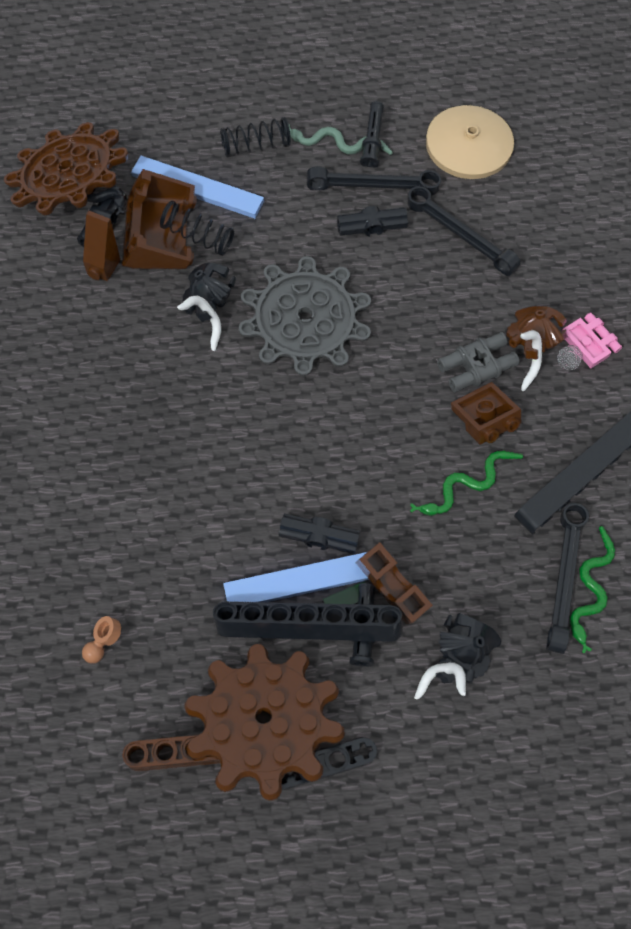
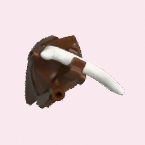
(536, 335)

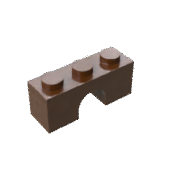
(383, 573)

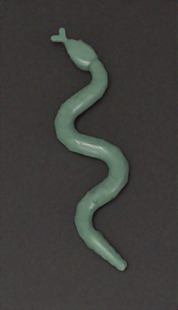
(297, 136)

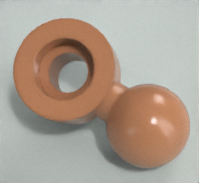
(105, 633)

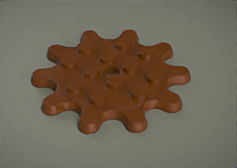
(66, 168)
(269, 748)

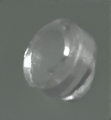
(569, 357)

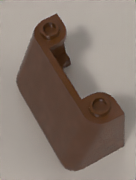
(144, 240)

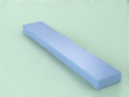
(205, 188)
(296, 581)

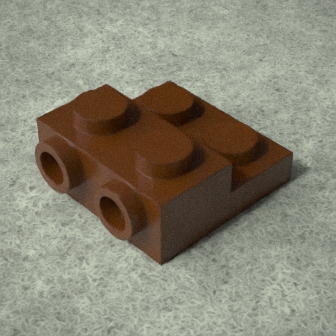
(487, 413)

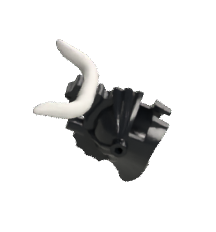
(206, 294)
(464, 653)

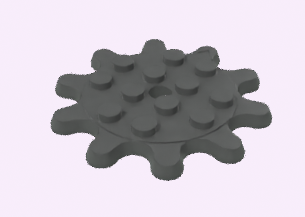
(299, 292)

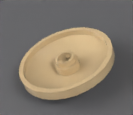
(469, 142)

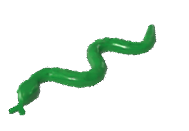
(433, 509)
(577, 630)

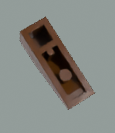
(100, 247)

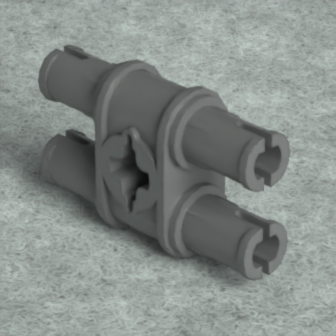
(475, 370)

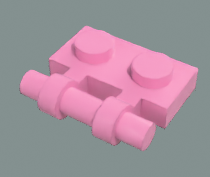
(583, 337)

